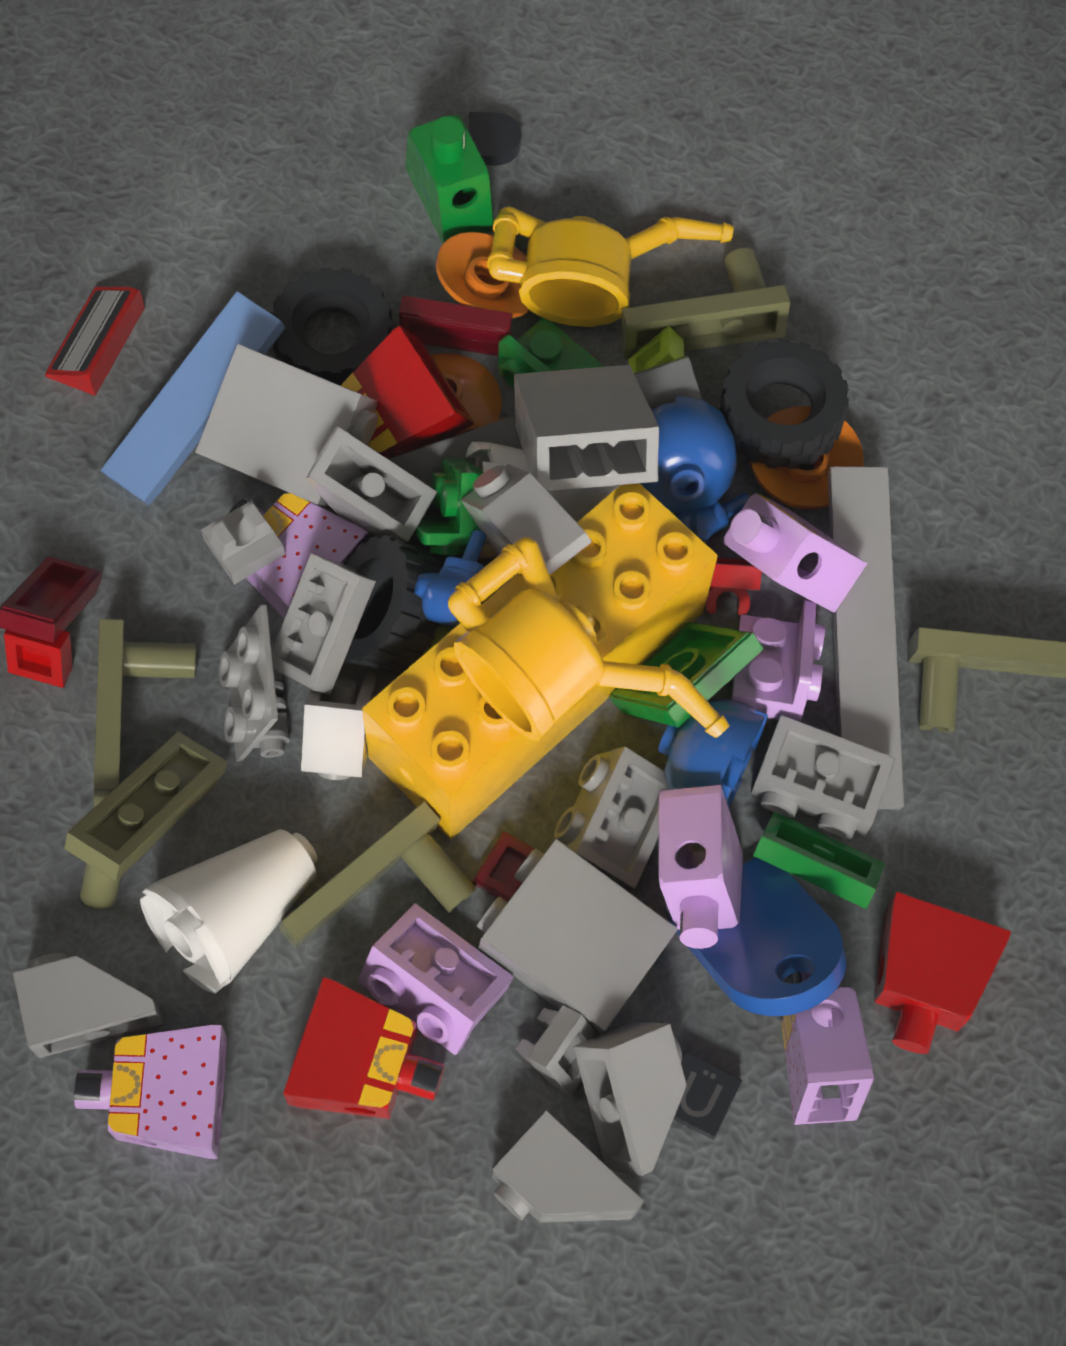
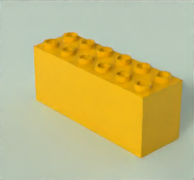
(451, 747)

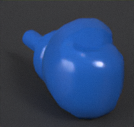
(712, 520)
(437, 587)

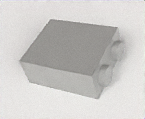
(278, 419)
(586, 428)
(574, 935)

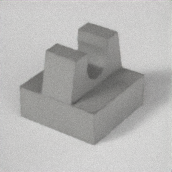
(243, 542)
(554, 1052)

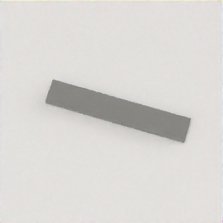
(866, 620)

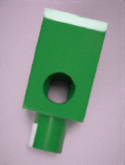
(440, 164)

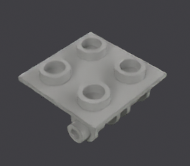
(253, 688)

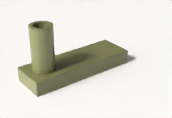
(715, 320)
(947, 650)
(120, 660)
(139, 814)
(406, 841)

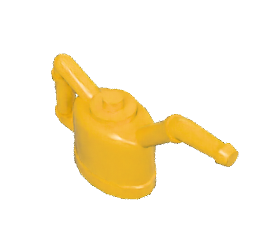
(581, 267)
(542, 654)

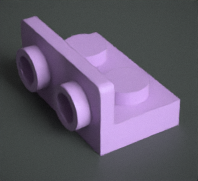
(784, 671)
(433, 978)

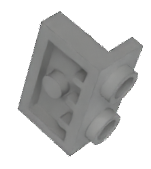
(321, 623)
(822, 778)
(615, 815)

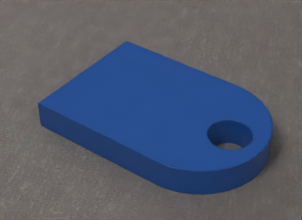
(776, 936)

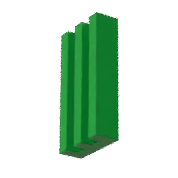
(820, 860)

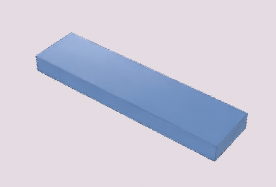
(182, 408)

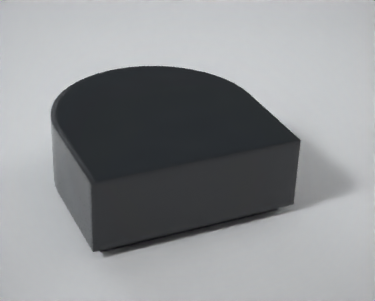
(495, 137)

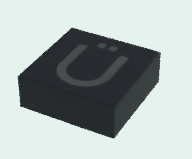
(706, 1095)

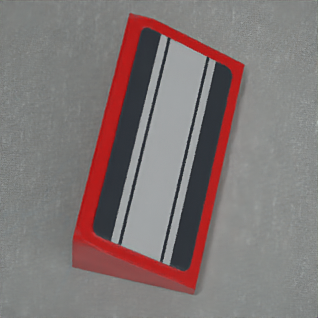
(96, 338)

